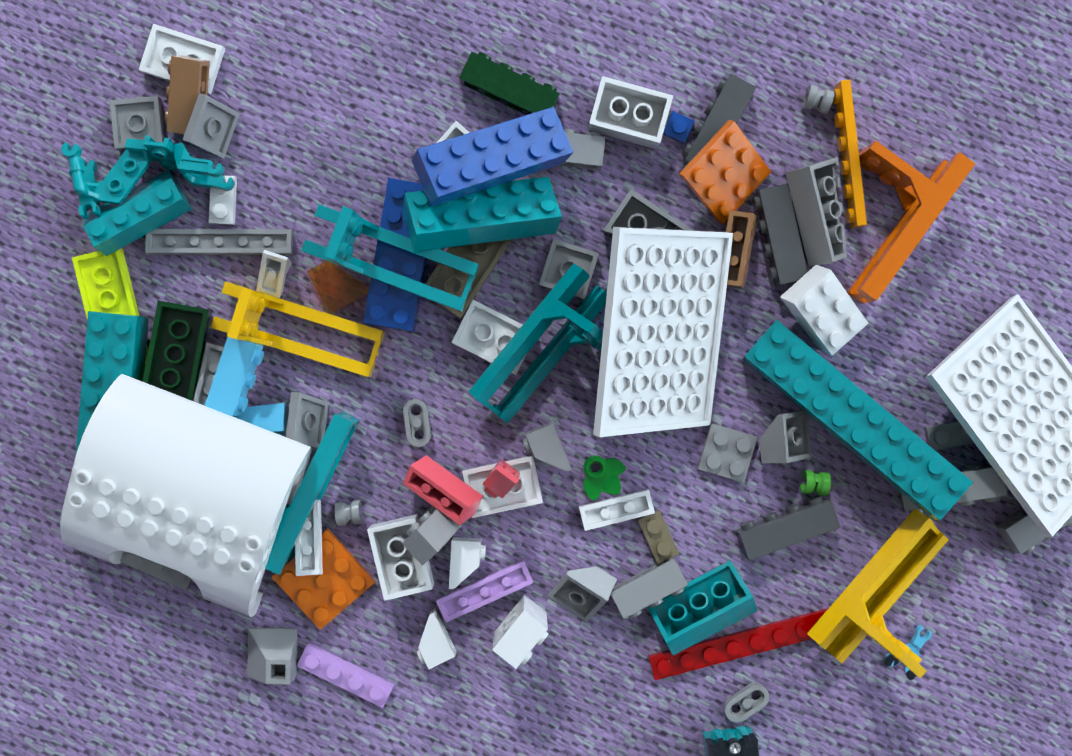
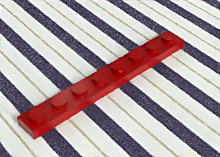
(735, 645)

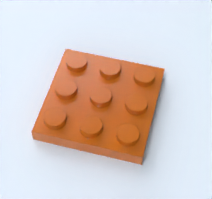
(725, 172)
(330, 593)

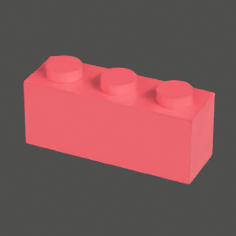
(442, 490)

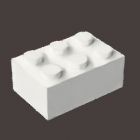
(630, 112)
(824, 309)
(396, 567)
(520, 632)

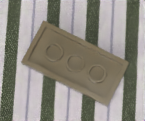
(454, 281)

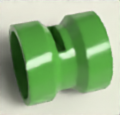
(816, 483)

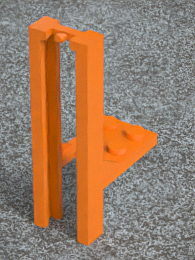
(921, 205)

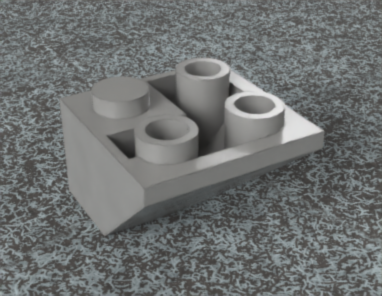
(272, 655)

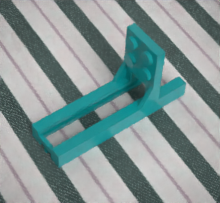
(341, 248)
(575, 331)
(311, 488)

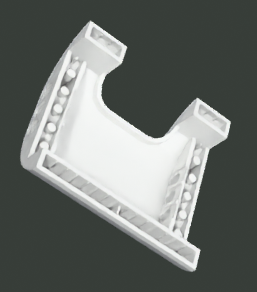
(180, 490)

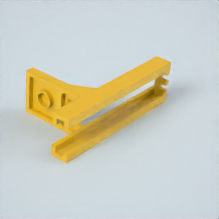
(251, 306)
(875, 590)

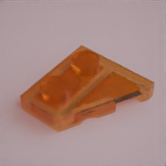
(336, 286)

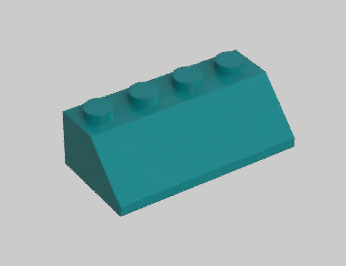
(141, 212)
(703, 608)

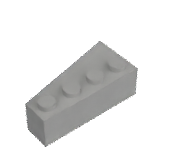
(818, 211)

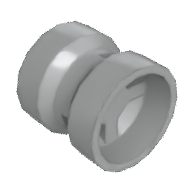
(818, 99)
(348, 513)

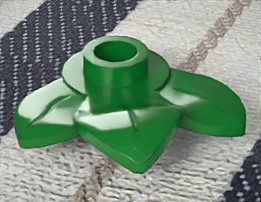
(605, 479)

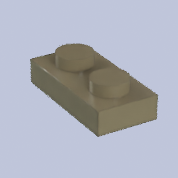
(658, 536)

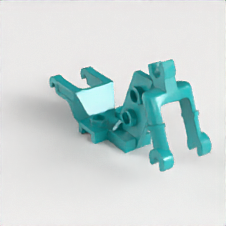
(131, 168)

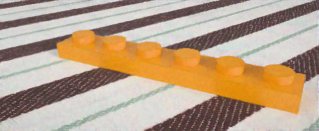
(848, 144)

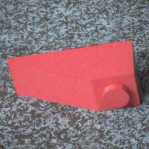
(501, 479)

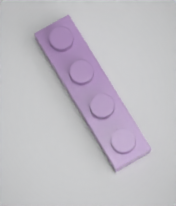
(484, 591)
(345, 675)

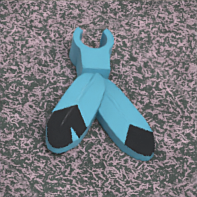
(917, 642)

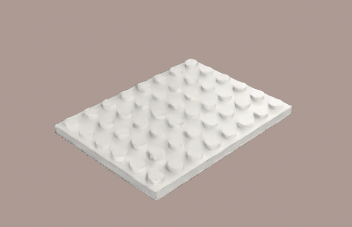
(661, 329)
(1016, 405)

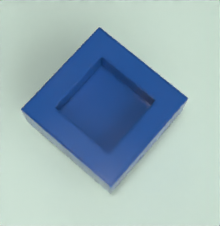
(678, 127)

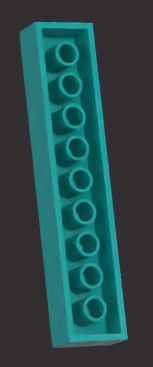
(857, 421)

